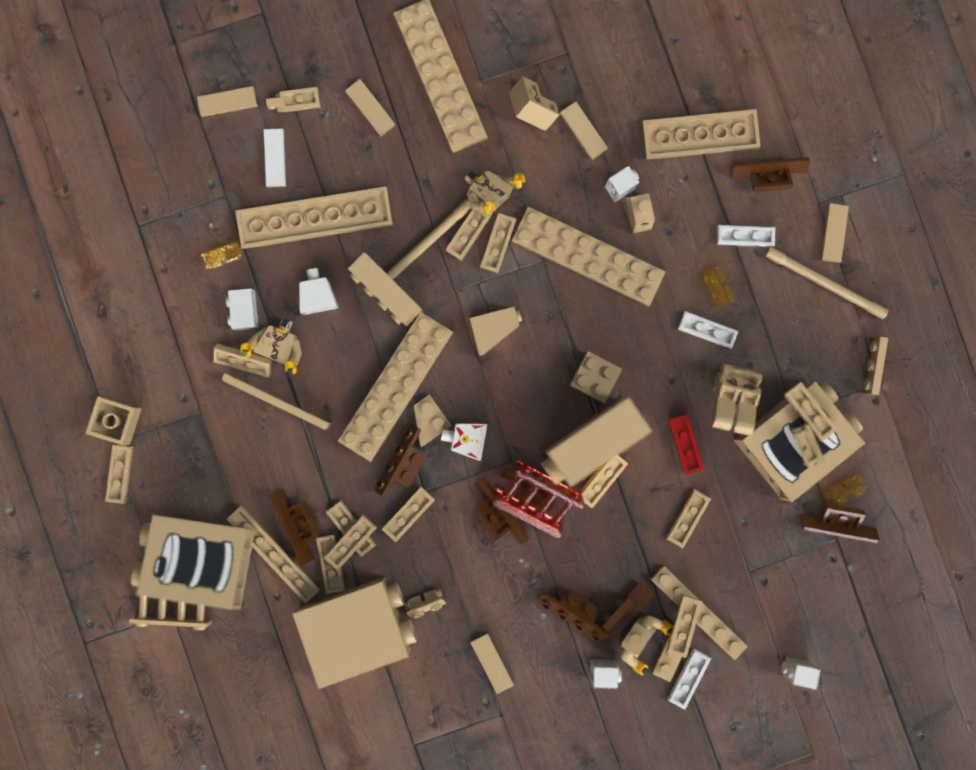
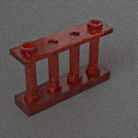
(537, 516)

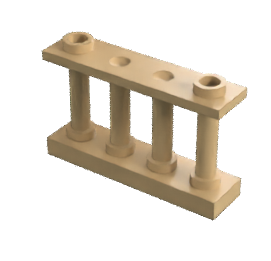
(143, 620)

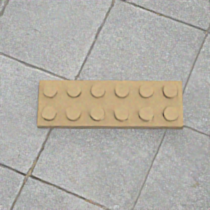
(701, 134)

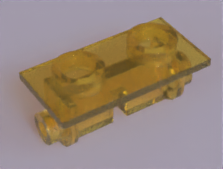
(222, 255)
(720, 293)
(853, 488)

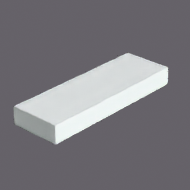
(275, 158)
(745, 236)
(707, 330)
(689, 678)

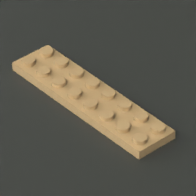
(440, 75)
(314, 217)
(588, 256)
(395, 387)

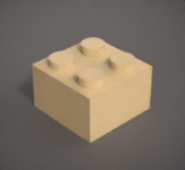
(595, 377)
(113, 421)

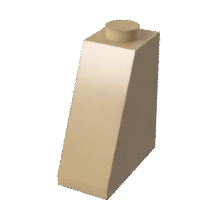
(494, 327)

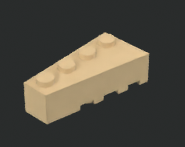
(385, 289)

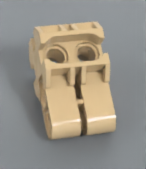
(735, 399)

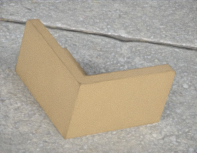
(531, 106)

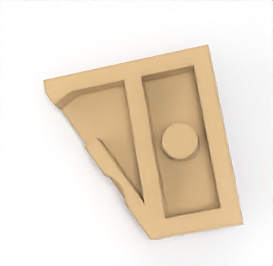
(429, 420)

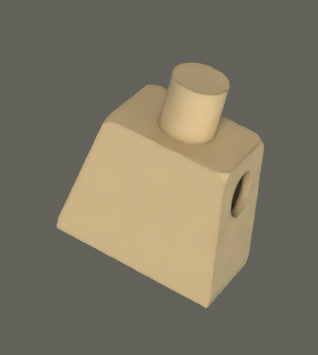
(640, 212)

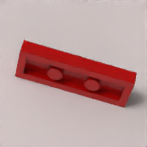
(686, 444)

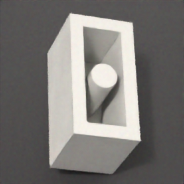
(622, 183)
(242, 309)
(800, 672)
(604, 673)

